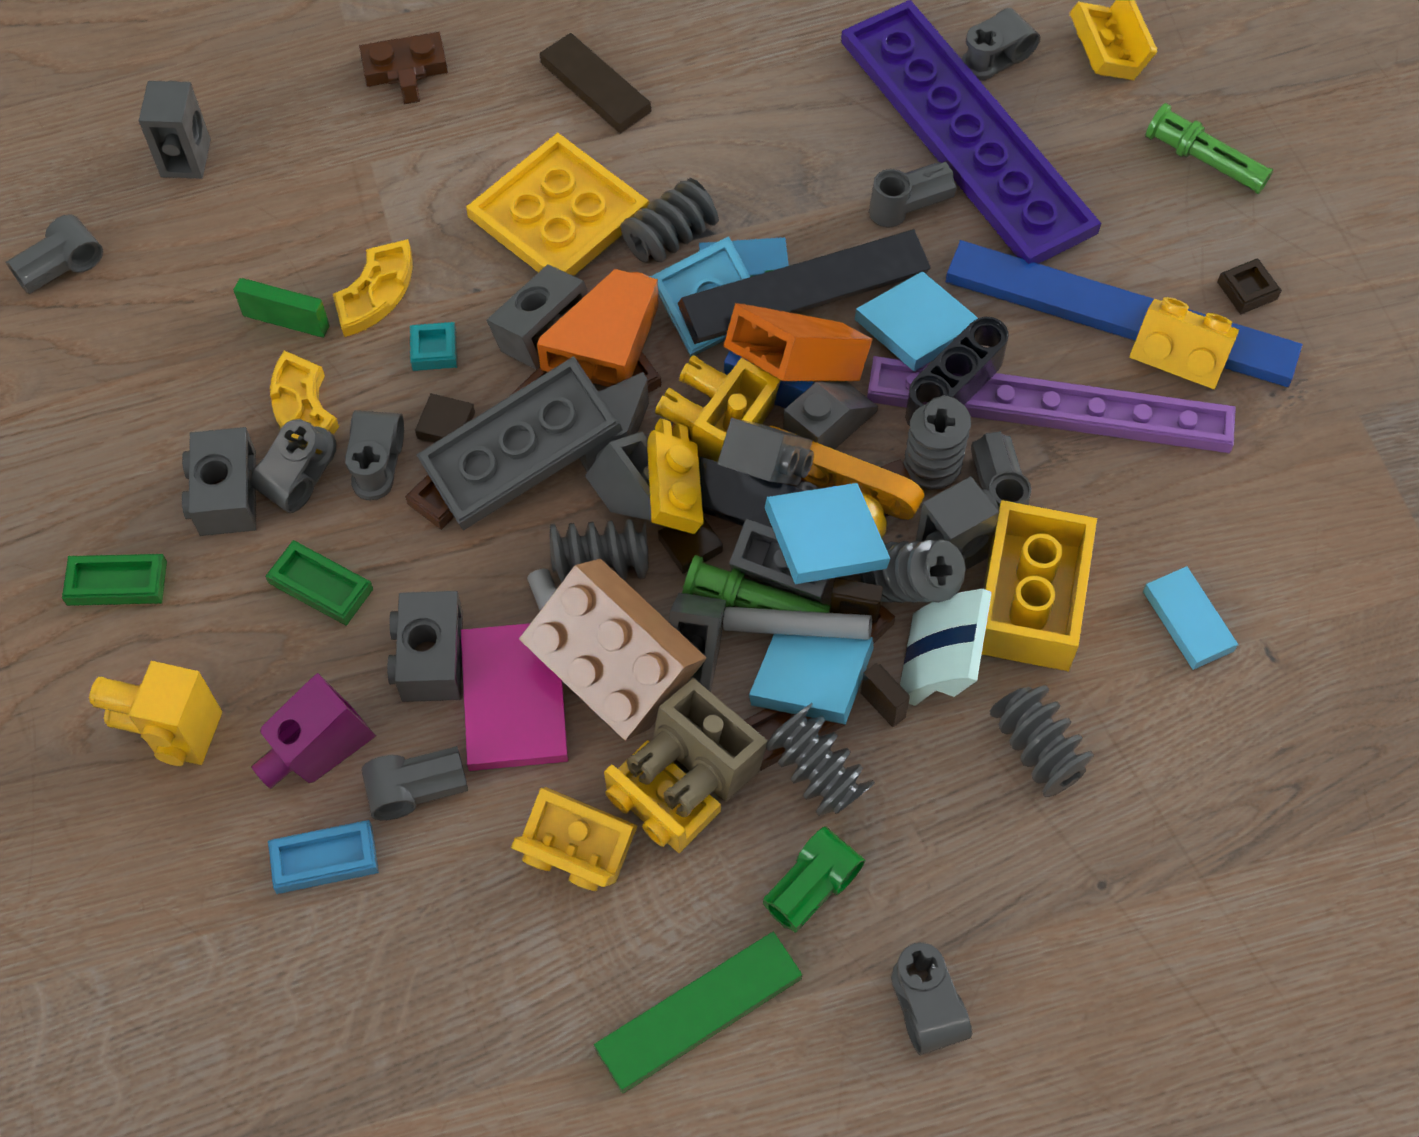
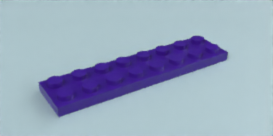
(971, 133)

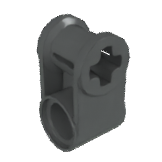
(999, 43)
(374, 452)
(291, 467)
(932, 1007)

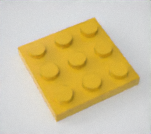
(556, 207)

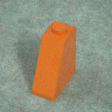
(604, 328)
(797, 345)

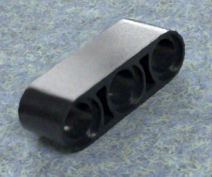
(961, 357)
(736, 494)

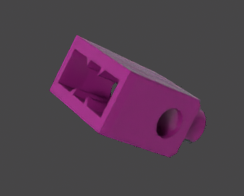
(310, 734)

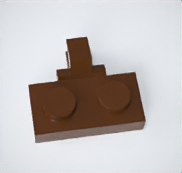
(404, 62)

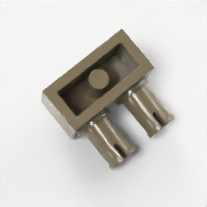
(705, 739)

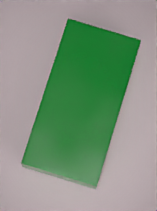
(281, 307)
(114, 579)
(319, 582)

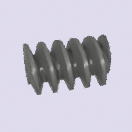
(669, 219)
(937, 442)
(615, 549)
(919, 572)
(1041, 738)
(818, 762)

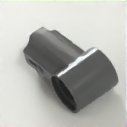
(900, 192)
(65, 248)
(1000, 469)
(399, 784)

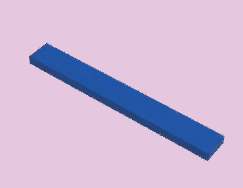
(1103, 307)

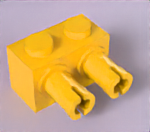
(741, 394)
(168, 709)

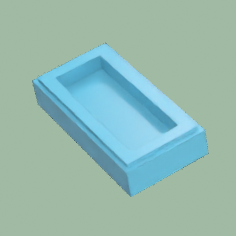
(1190, 617)

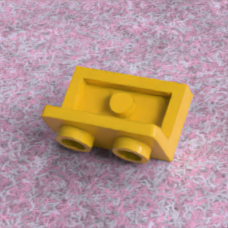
(1114, 38)
(1184, 341)
(648, 803)
(575, 839)

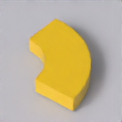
(377, 288)
(296, 393)

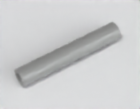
(797, 623)

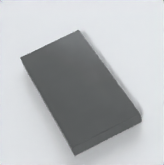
(519, 443)

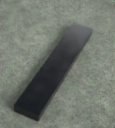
(807, 283)

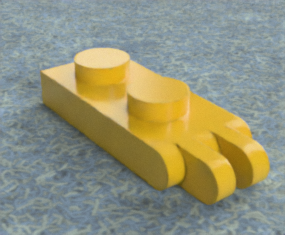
(674, 478)

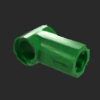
(822, 868)

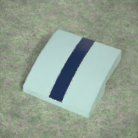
(945, 645)

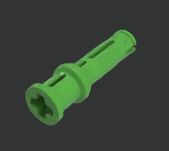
(1191, 139)
(741, 592)

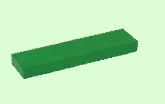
(697, 1012)

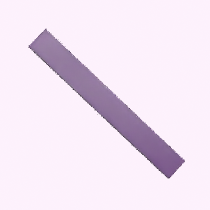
(1076, 408)

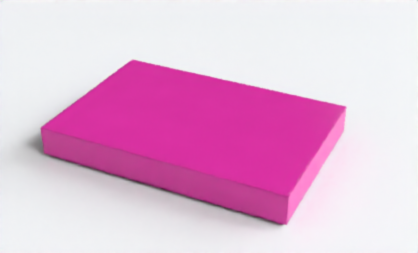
(510, 702)

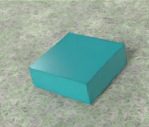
(433, 346)

